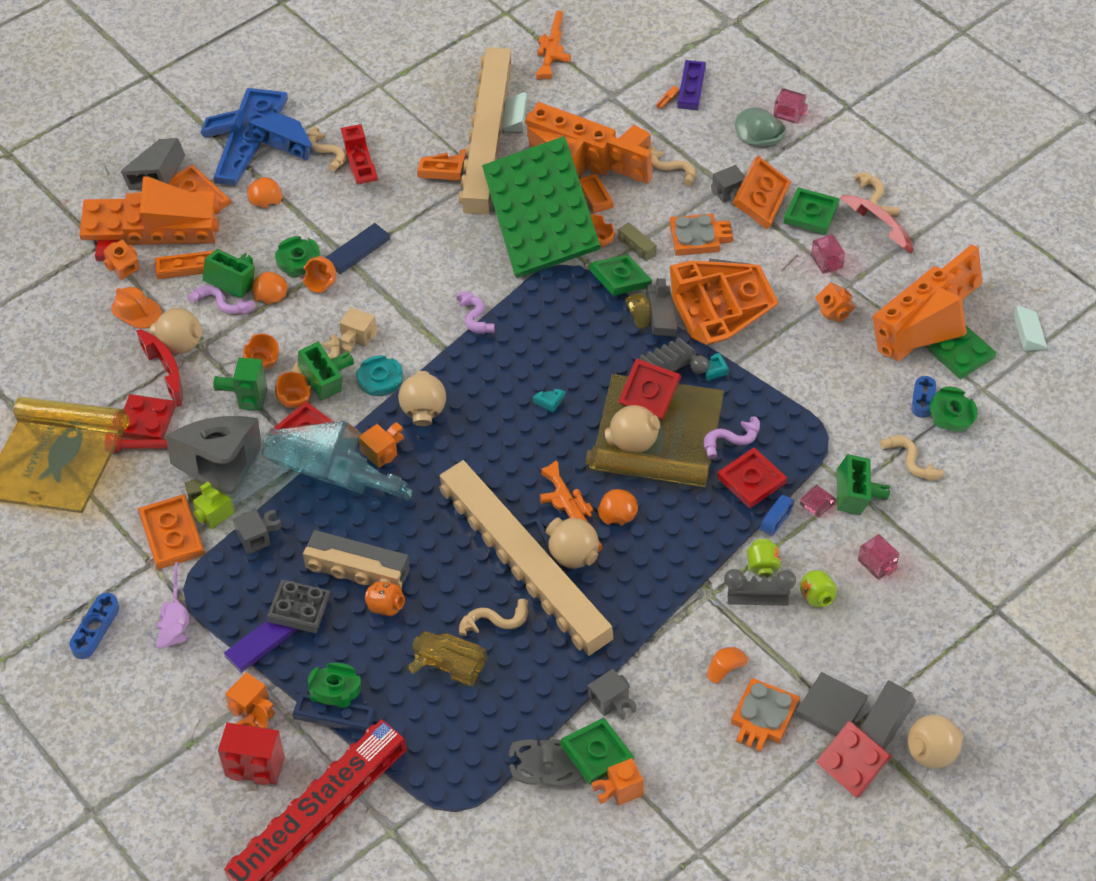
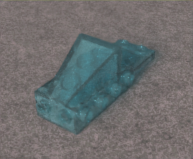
(330, 456)

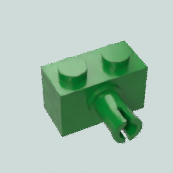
(229, 272)
(321, 370)
(247, 384)
(855, 485)

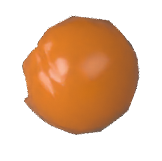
(264, 192)
(604, 231)
(319, 274)
(269, 287)
(262, 347)
(292, 389)
(618, 507)

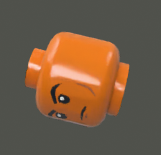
(384, 598)

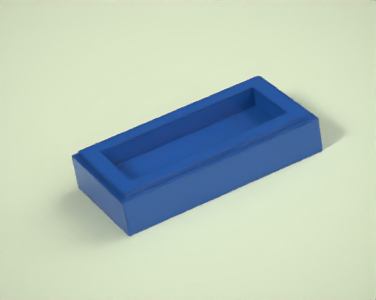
(222, 123)

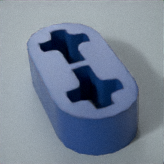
(919, 396)
(777, 515)

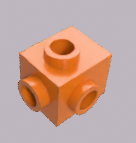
(121, 259)
(835, 302)

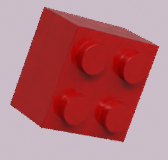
(251, 753)

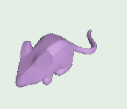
(174, 620)

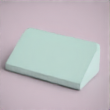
(515, 113)
(1029, 329)

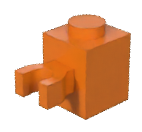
(379, 444)
(246, 695)
(622, 782)

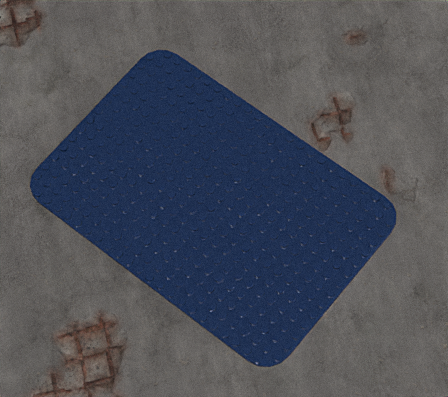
(547, 336)

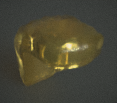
(640, 309)

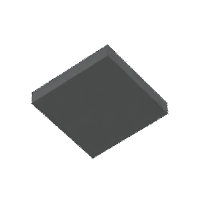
(298, 606)
(831, 704)

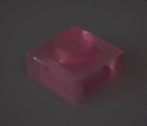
(817, 501)

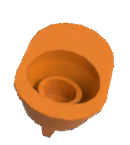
(135, 308)

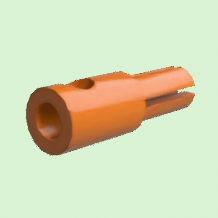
(668, 96)

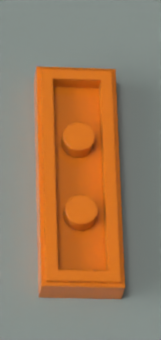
(180, 264)

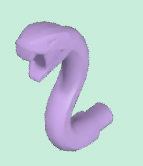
(240, 308)
(477, 327)
(710, 439)

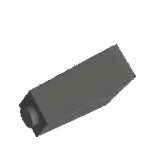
(156, 162)
(888, 713)

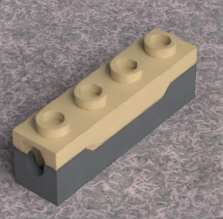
(354, 560)

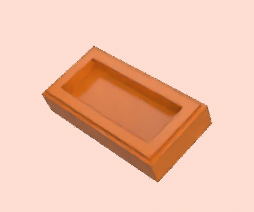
(595, 194)

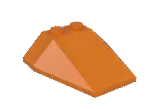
(719, 297)

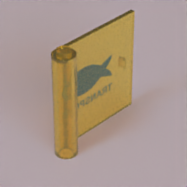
(679, 447)
(58, 452)

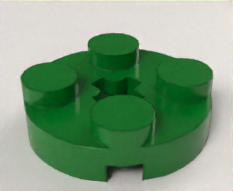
(295, 245)
(948, 419)
(322, 688)

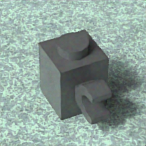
(727, 183)
(254, 531)
(611, 693)

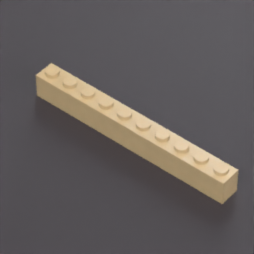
(486, 129)
(526, 558)

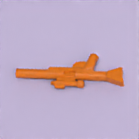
(553, 49)
(562, 497)

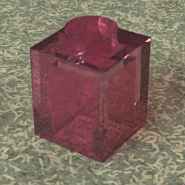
(790, 106)
(828, 254)
(878, 557)

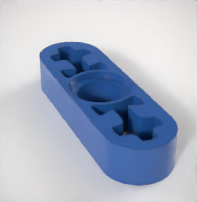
(94, 636)

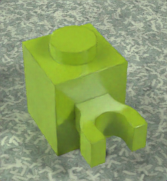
(212, 506)

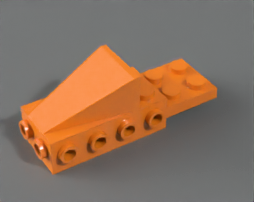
(587, 150)
(153, 217)
(929, 307)

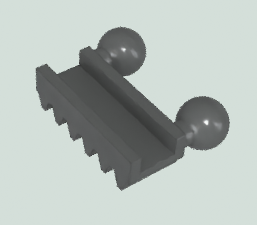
(677, 356)
(759, 592)

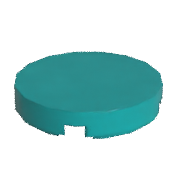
(379, 375)

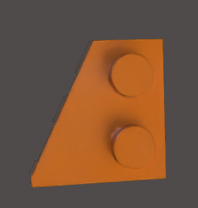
(442, 166)

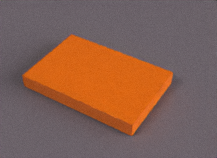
(195, 181)
(761, 192)
(171, 531)

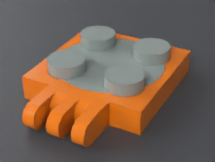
(699, 234)
(764, 713)

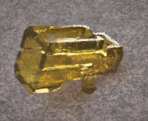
(449, 654)

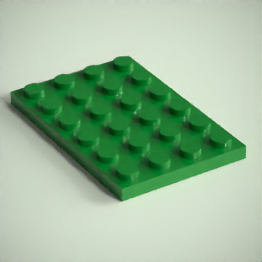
(541, 207)

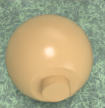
(177, 330)
(422, 397)
(633, 429)
(573, 542)
(934, 741)

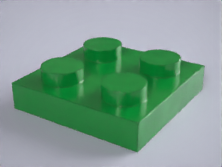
(811, 210)
(620, 274)
(963, 353)
(595, 749)

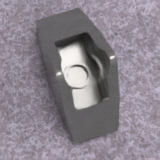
(216, 450)

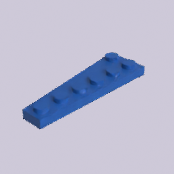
(239, 147)

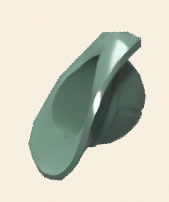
(759, 127)

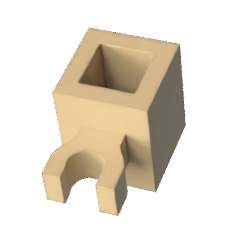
(357, 328)

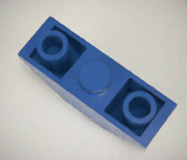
(281, 133)

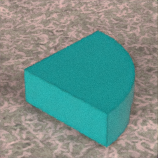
(717, 367)
(549, 400)

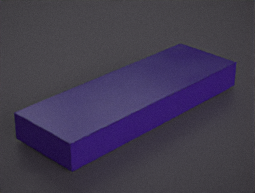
(691, 85)
(257, 644)

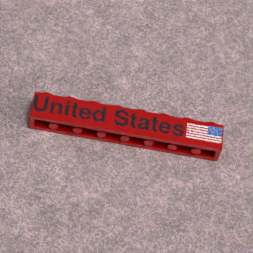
(318, 805)

